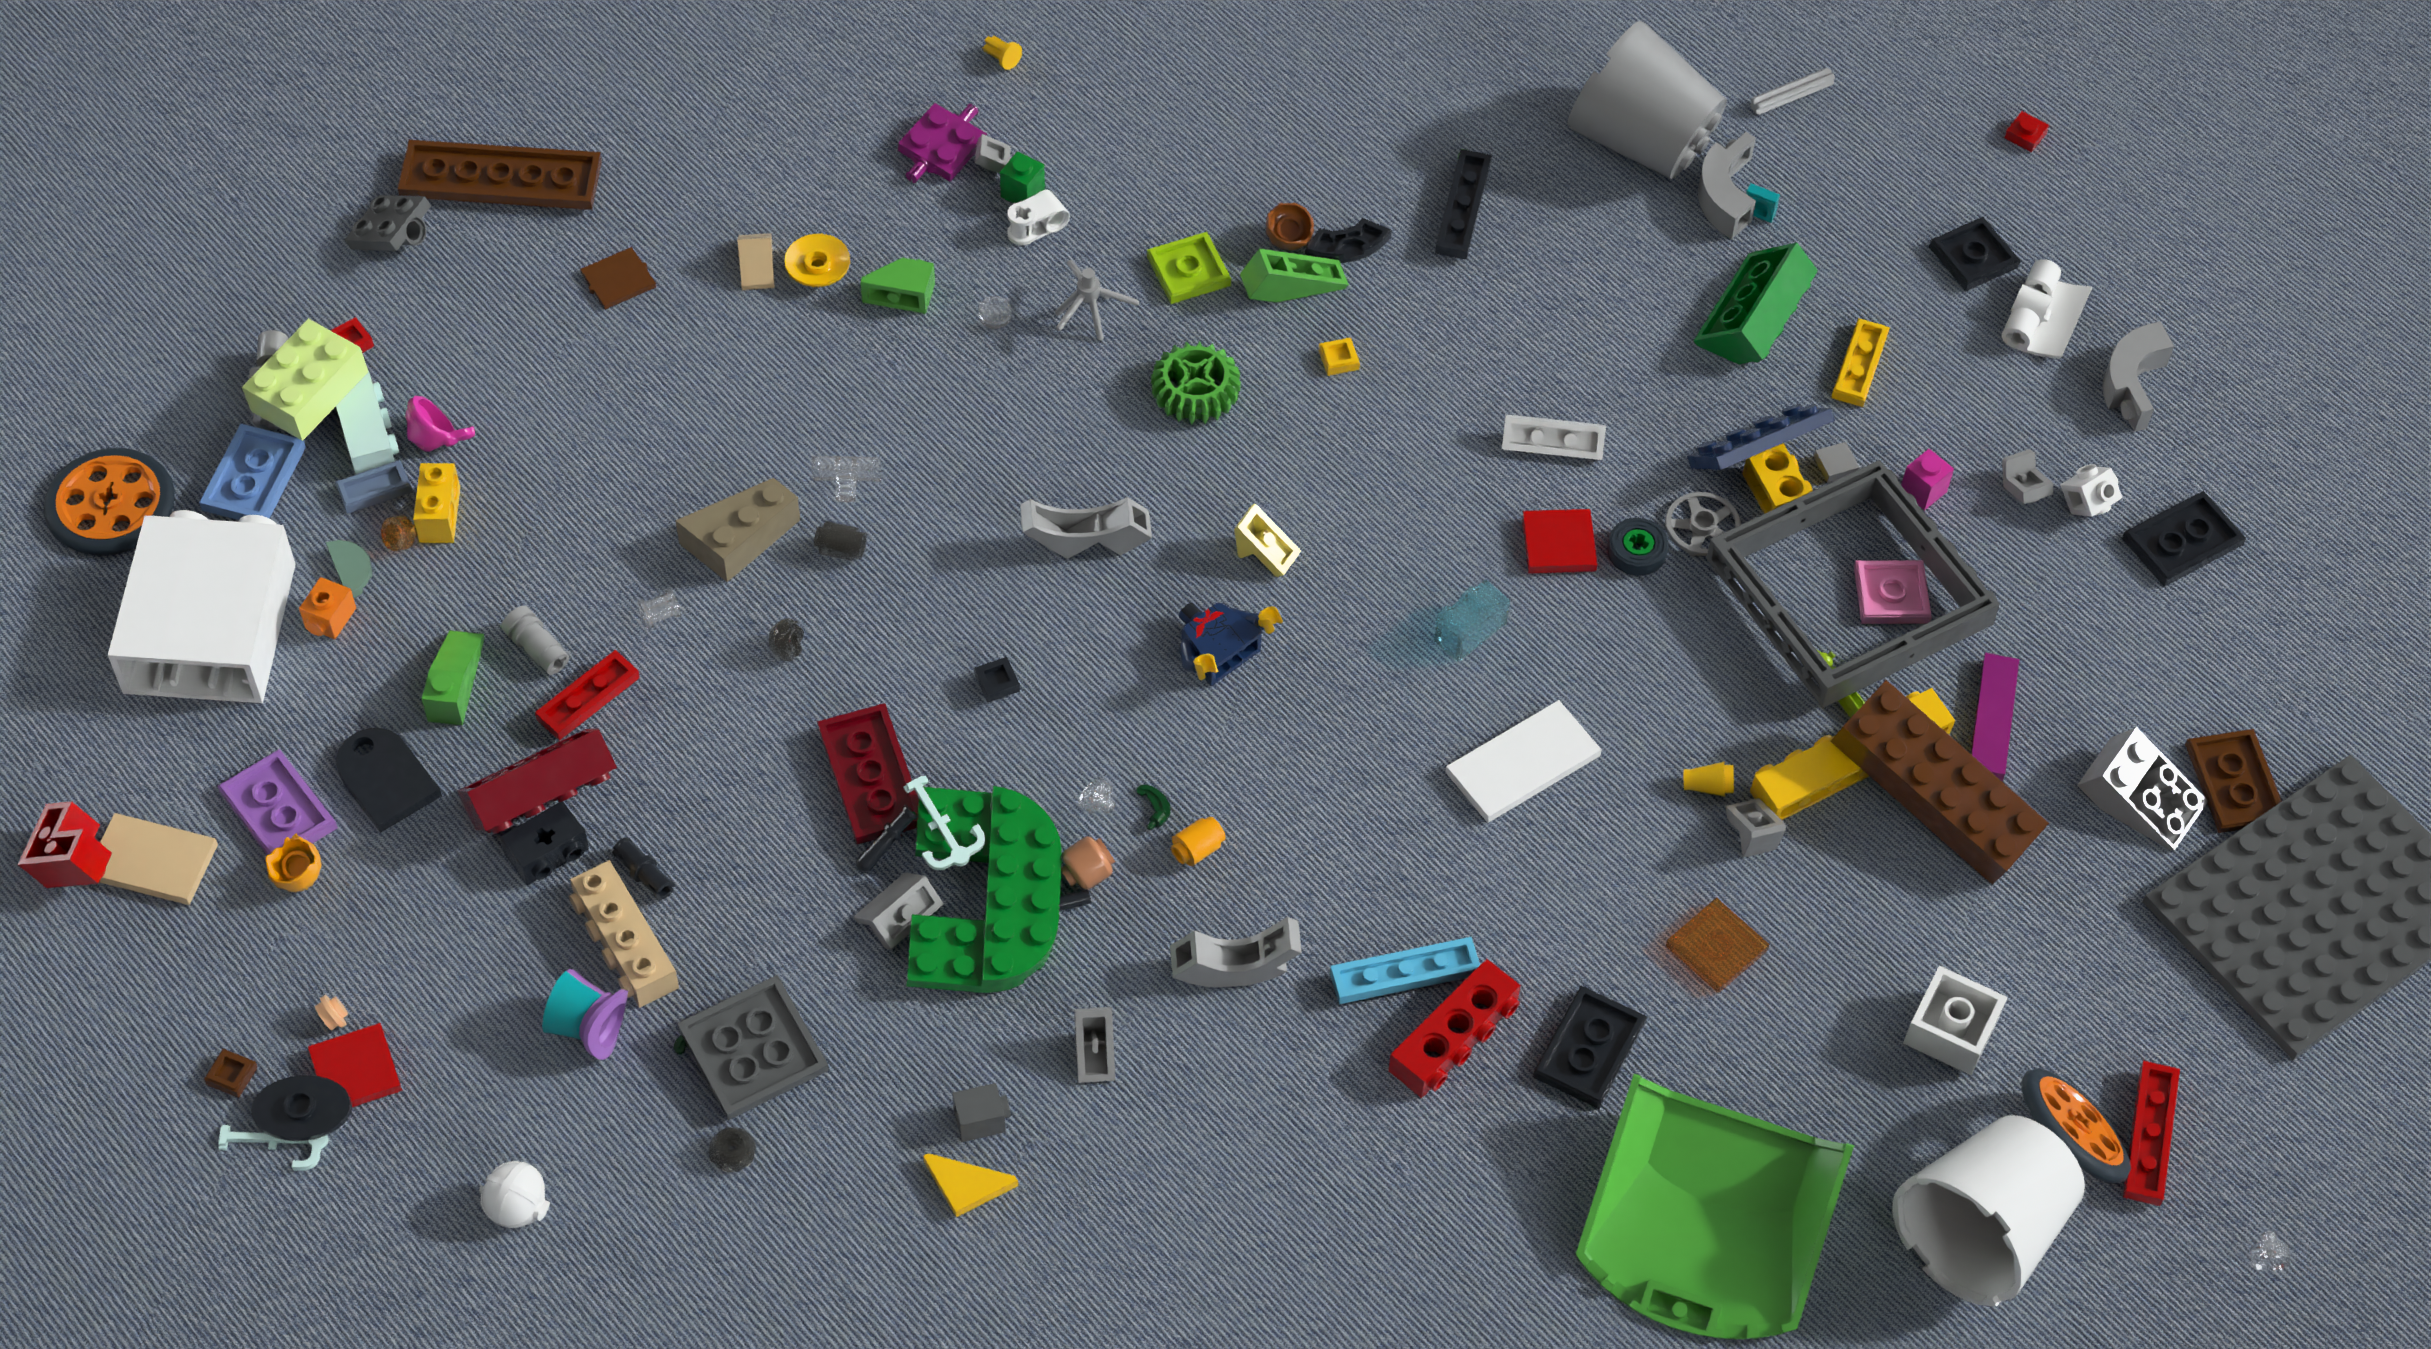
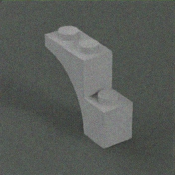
(1071, 531)

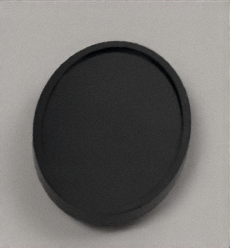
(301, 1108)

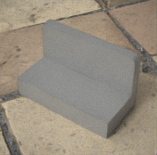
(892, 909)

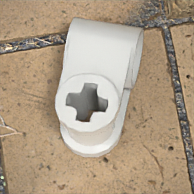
(1037, 215)

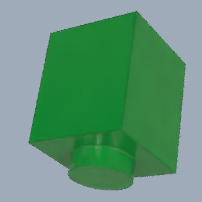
(1021, 178)

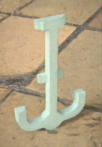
(959, 854)
(255, 1137)

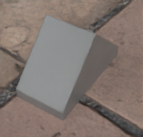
(1094, 1044)

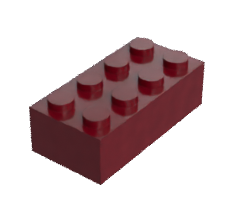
(537, 779)

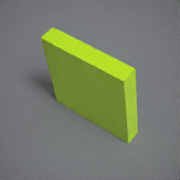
(1188, 267)

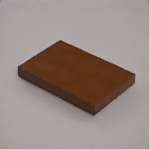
(2233, 777)

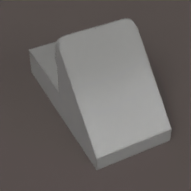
(1758, 826)

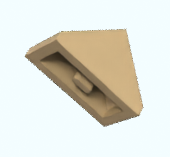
(756, 261)

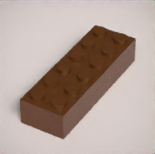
(1939, 782)

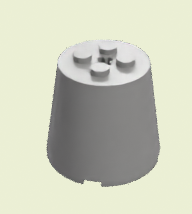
(1648, 104)

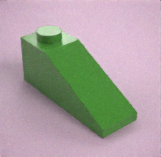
(1289, 276)
(452, 678)

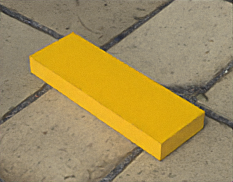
(1860, 362)

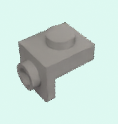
(2023, 478)

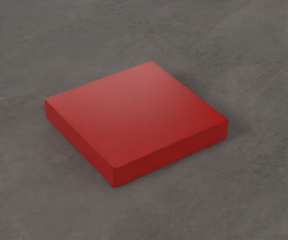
(1559, 541)
(358, 1063)

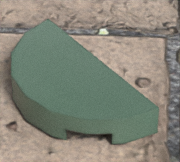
(350, 564)

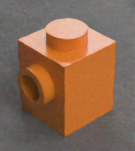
(327, 608)

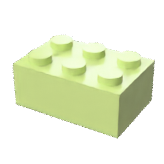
(305, 379)

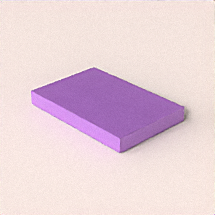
(276, 803)

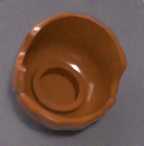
(1289, 226)

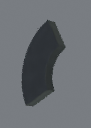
(1349, 244)

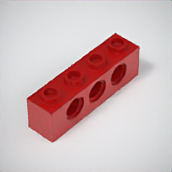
(1484, 986)

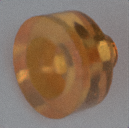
(398, 533)

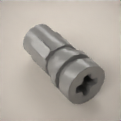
(538, 643)

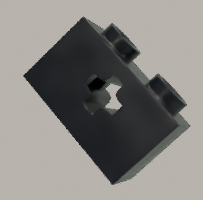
(544, 843)

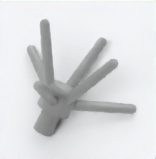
(1088, 291)

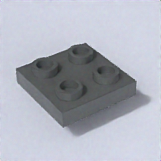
(390, 223)

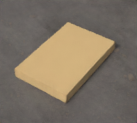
(155, 858)

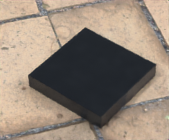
(1974, 253)

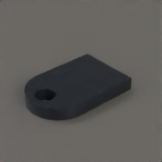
(387, 780)

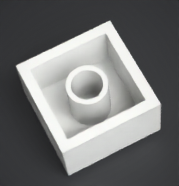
(1955, 1020)

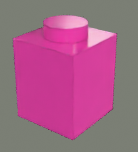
(1927, 478)

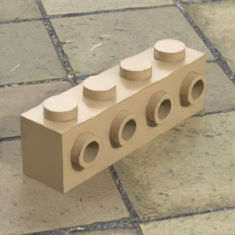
(623, 933)

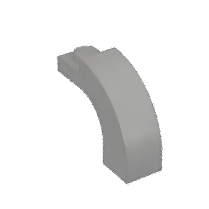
(1718, 197)
(2135, 353)
(1235, 962)

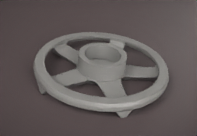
(1702, 521)

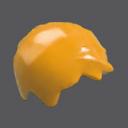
(294, 865)

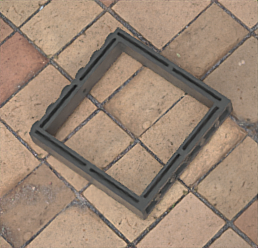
(1874, 481)

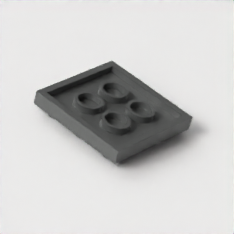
(752, 1047)

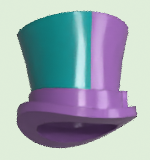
(585, 1013)

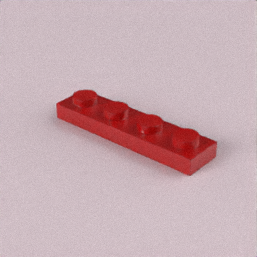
(2152, 1133)

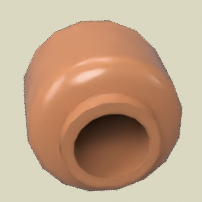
(1087, 863)

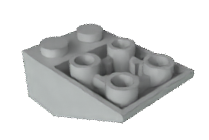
(2142, 789)

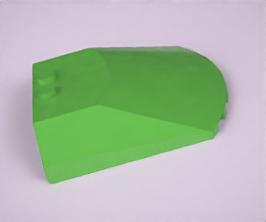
(1710, 1215)

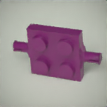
(941, 142)

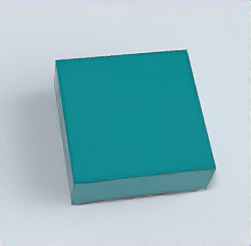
(1766, 202)

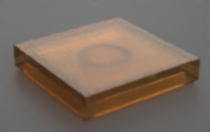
(1717, 945)

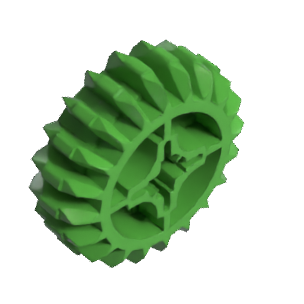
(1196, 393)

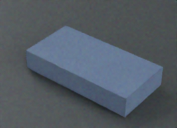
(373, 486)

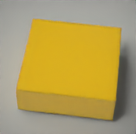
(1339, 356)

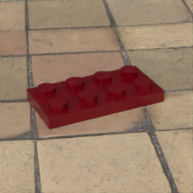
(868, 769)

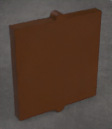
(618, 278)

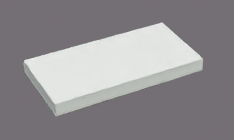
(1523, 761)

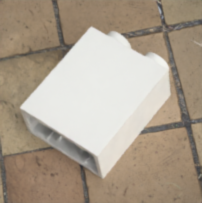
(202, 608)

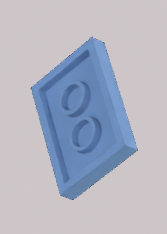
(252, 473)

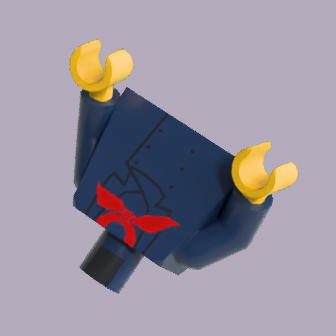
(1222, 638)

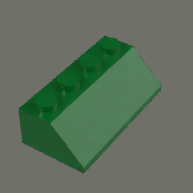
(1757, 304)

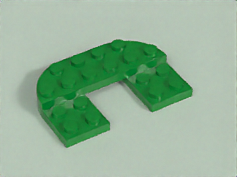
(1020, 894)

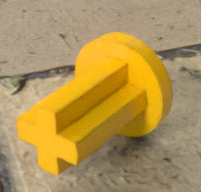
(1007, 53)

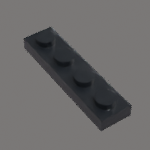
(1463, 204)

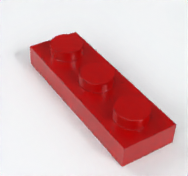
(587, 695)

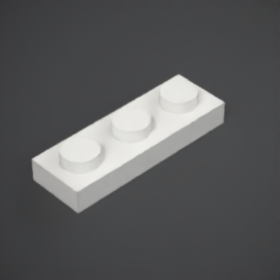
(1553, 437)

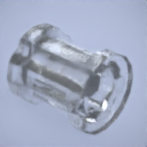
(650, 616)

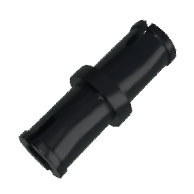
(643, 868)

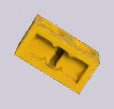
(1775, 478)
(436, 503)

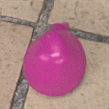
(430, 427)

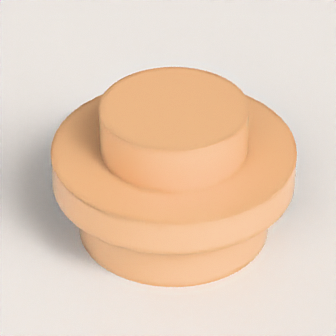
(331, 1012)

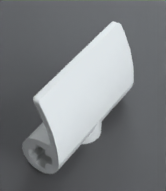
(2044, 312)

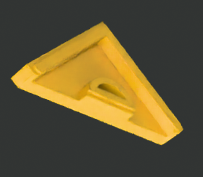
(966, 1184)

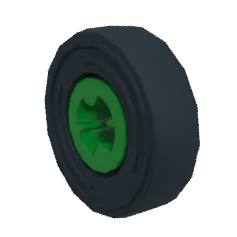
(1634, 561)

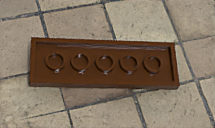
(500, 174)

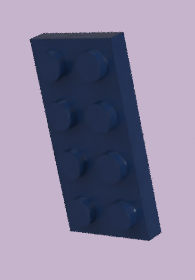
(1765, 435)

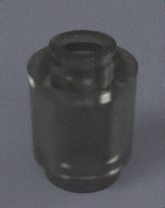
(840, 541)

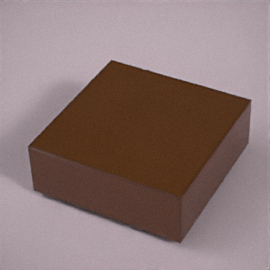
(230, 1073)

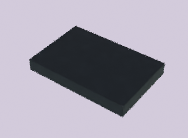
(2183, 538)
(1590, 1047)

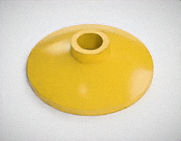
(814, 251)

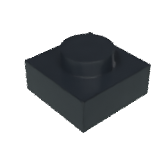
(997, 679)

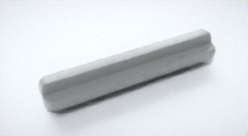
(1792, 91)

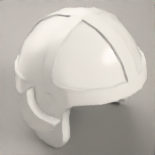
(514, 1195)

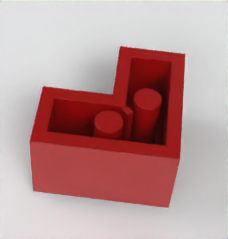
(65, 848)

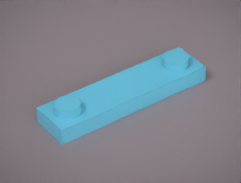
(1404, 970)

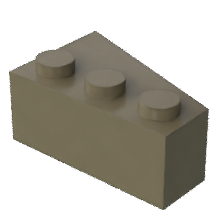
(739, 527)

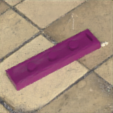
(1995, 712)

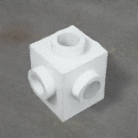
(2091, 491)

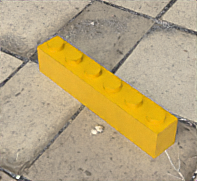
(1825, 769)

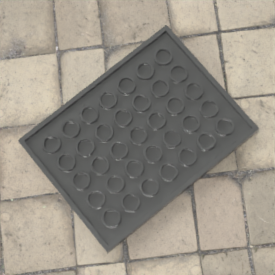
(2309, 906)

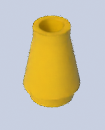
(1710, 779)

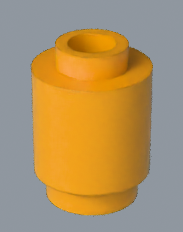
(1197, 841)

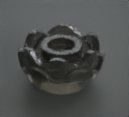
(786, 639)
(735, 1159)

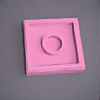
(1892, 592)

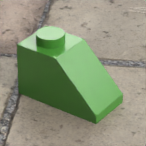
(900, 285)

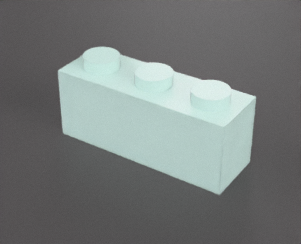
(366, 426)

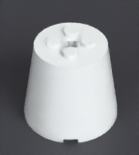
(1990, 1208)

